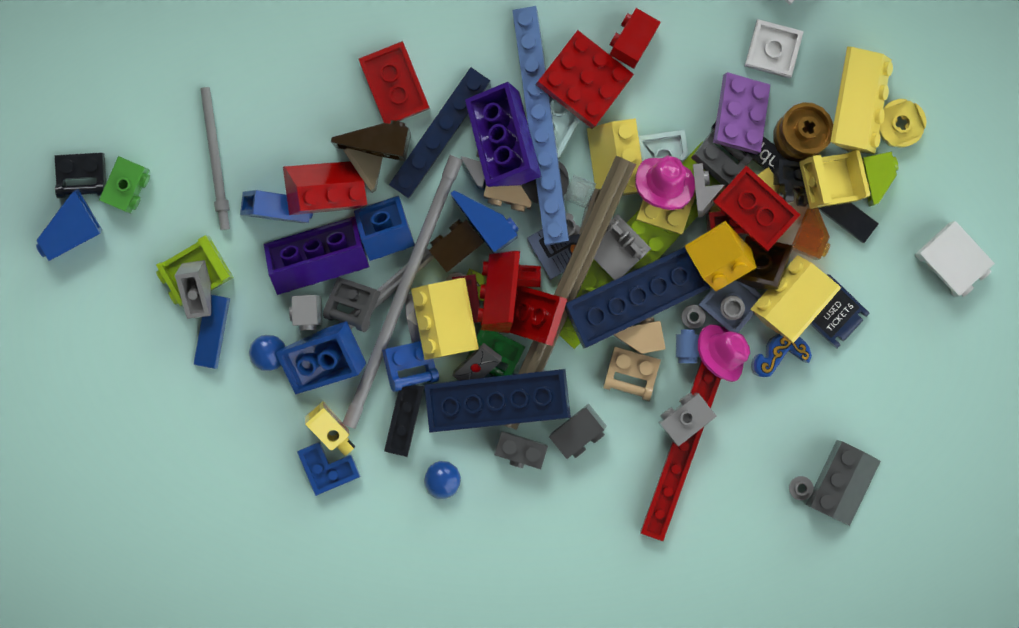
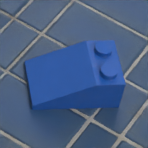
(489, 224)
(322, 358)

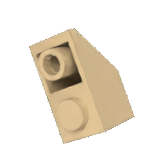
(508, 194)
(643, 337)

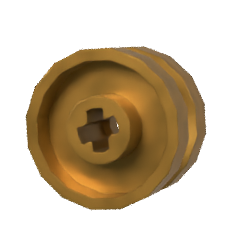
(803, 132)

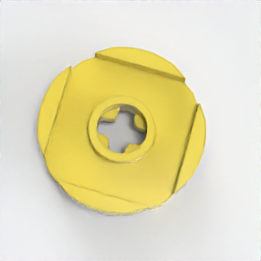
(913, 129)

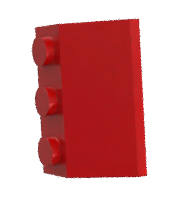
(323, 188)
(499, 291)

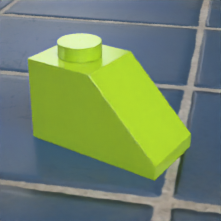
(880, 173)

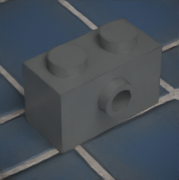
(578, 431)
(520, 450)

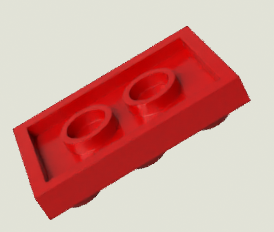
(394, 83)
(756, 208)
(537, 315)

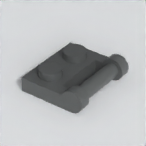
(718, 163)
(353, 296)

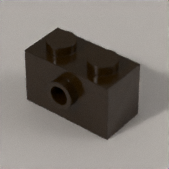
(456, 245)

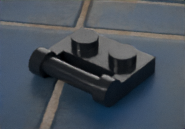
(79, 167)

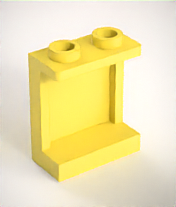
(834, 179)

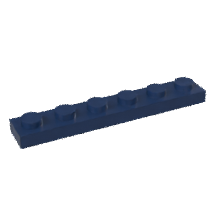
(438, 134)

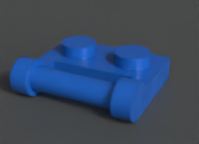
(408, 357)

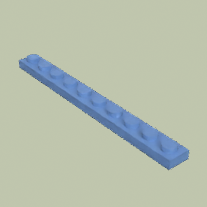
(541, 126)

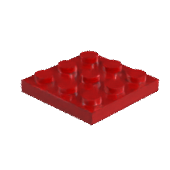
(584, 79)

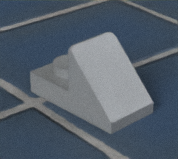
(475, 170)
(704, 194)

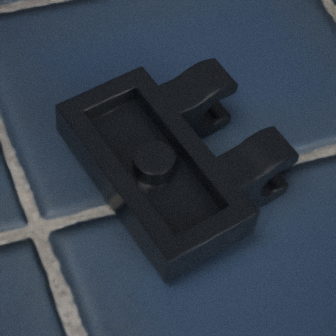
(789, 176)

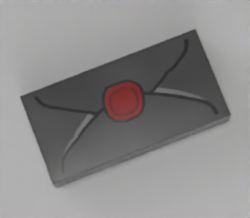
(477, 364)

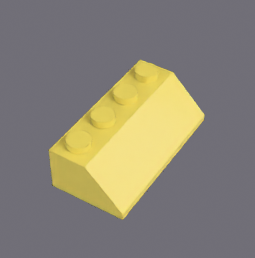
(861, 100)

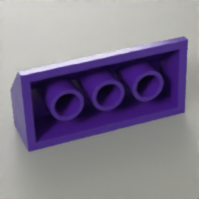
(503, 136)
(315, 256)

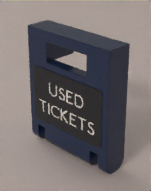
(839, 317)

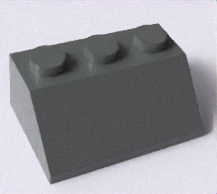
(843, 482)

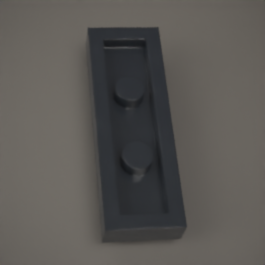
(404, 420)

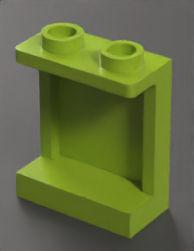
(200, 251)

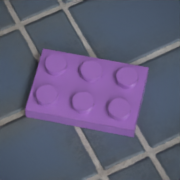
(741, 113)

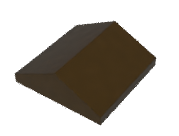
(769, 265)

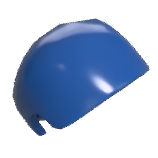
(263, 352)
(442, 480)

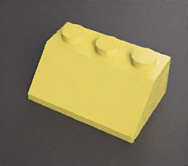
(614, 140)
(797, 300)
(444, 318)

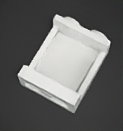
(956, 259)

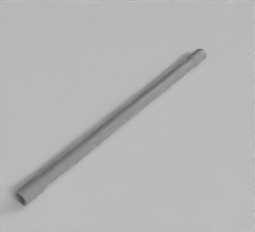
(448, 177)

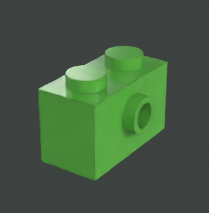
(125, 185)

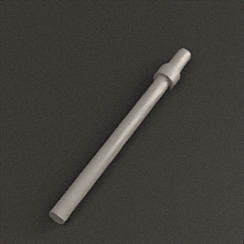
(221, 204)

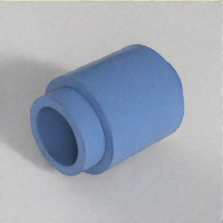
(687, 346)

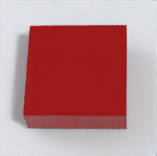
(529, 276)

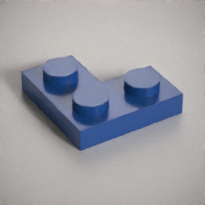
(325, 475)

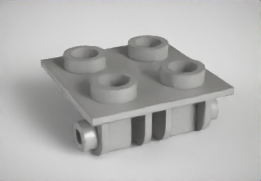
(620, 248)

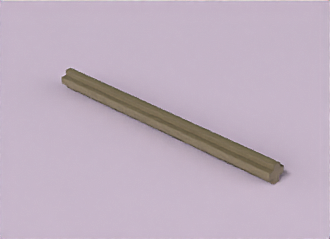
(583, 256)

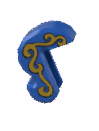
(775, 351)

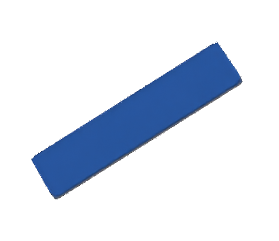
(212, 333)

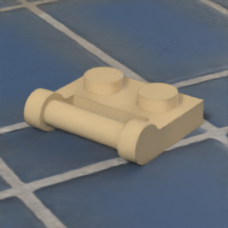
(633, 365)

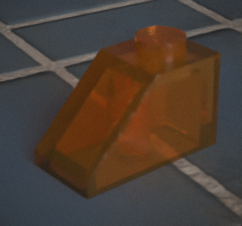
(812, 235)

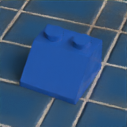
(384, 228)

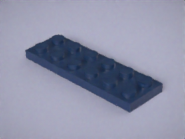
(635, 297)
(497, 400)

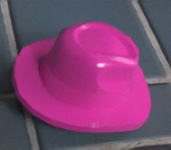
(665, 182)
(723, 352)

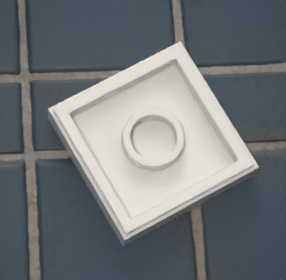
(773, 48)

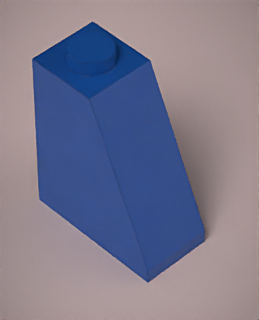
(269, 206)
(68, 228)

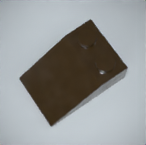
(380, 140)

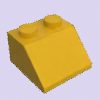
(721, 256)

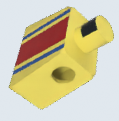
(323, 420)

